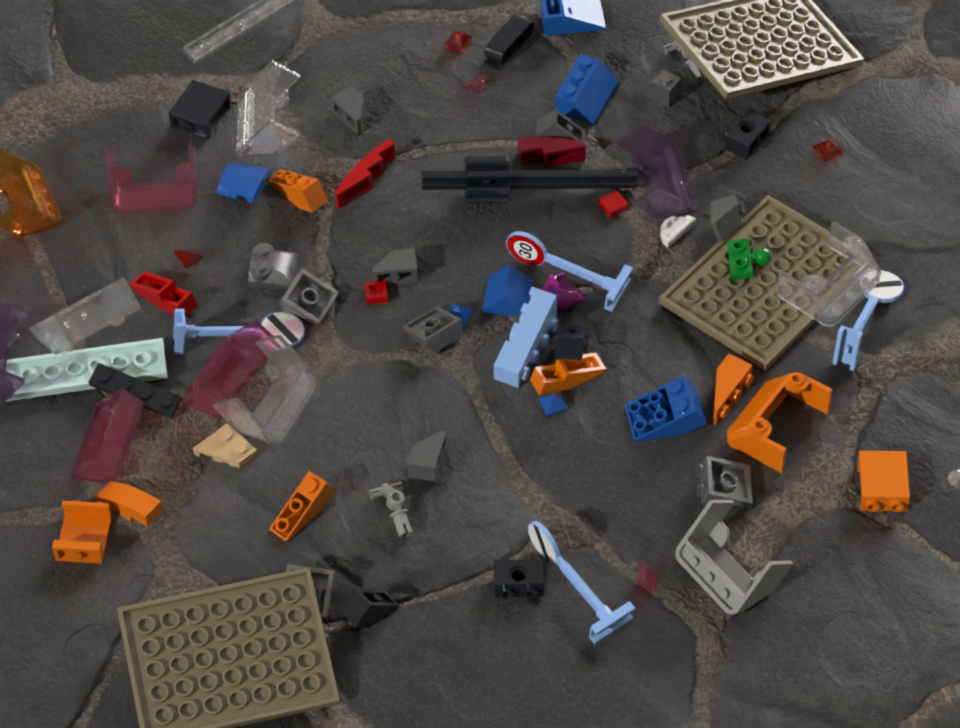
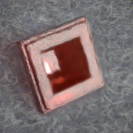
(458, 40)
(827, 149)
(187, 258)

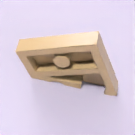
(227, 447)

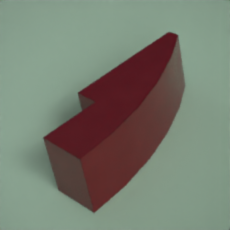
(550, 151)

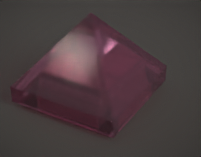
(476, 84)
(646, 577)

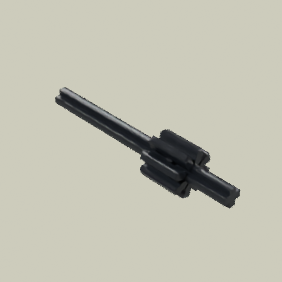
(490, 180)

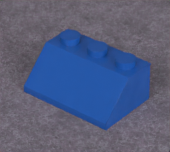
(585, 90)

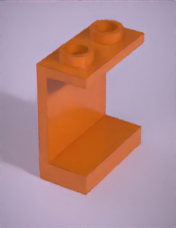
(883, 481)
(83, 532)

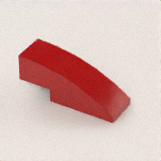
(163, 293)

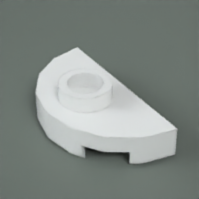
(674, 228)

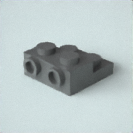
(724, 481)

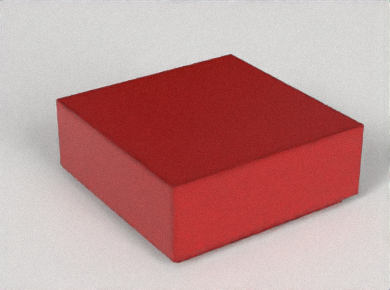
(613, 203)
(376, 292)

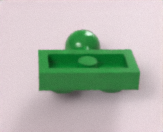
(741, 258)

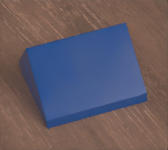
(507, 292)

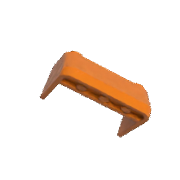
(751, 429)

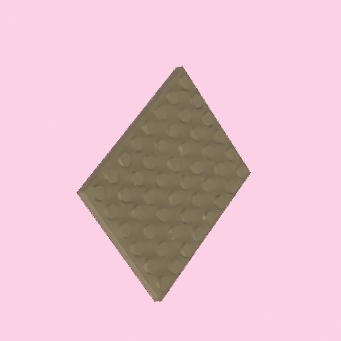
(760, 43)
(747, 311)
(229, 654)

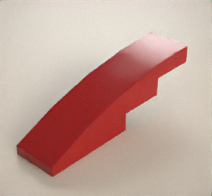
(361, 176)

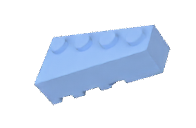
(527, 338)

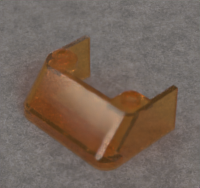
(29, 197)

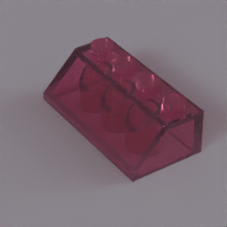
(108, 438)

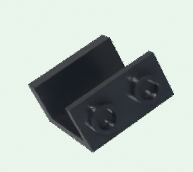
(197, 109)

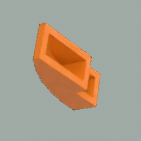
(566, 374)
(131, 503)

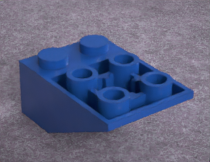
(571, 16)
(666, 411)

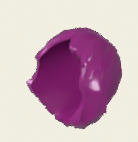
(566, 293)

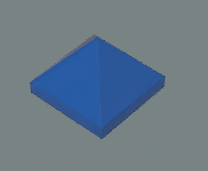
(462, 312)
(553, 403)

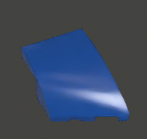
(243, 181)

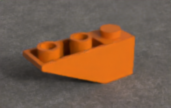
(299, 189)
(731, 379)
(303, 506)

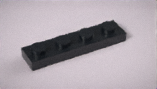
(154, 398)

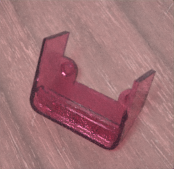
(152, 195)
(227, 369)

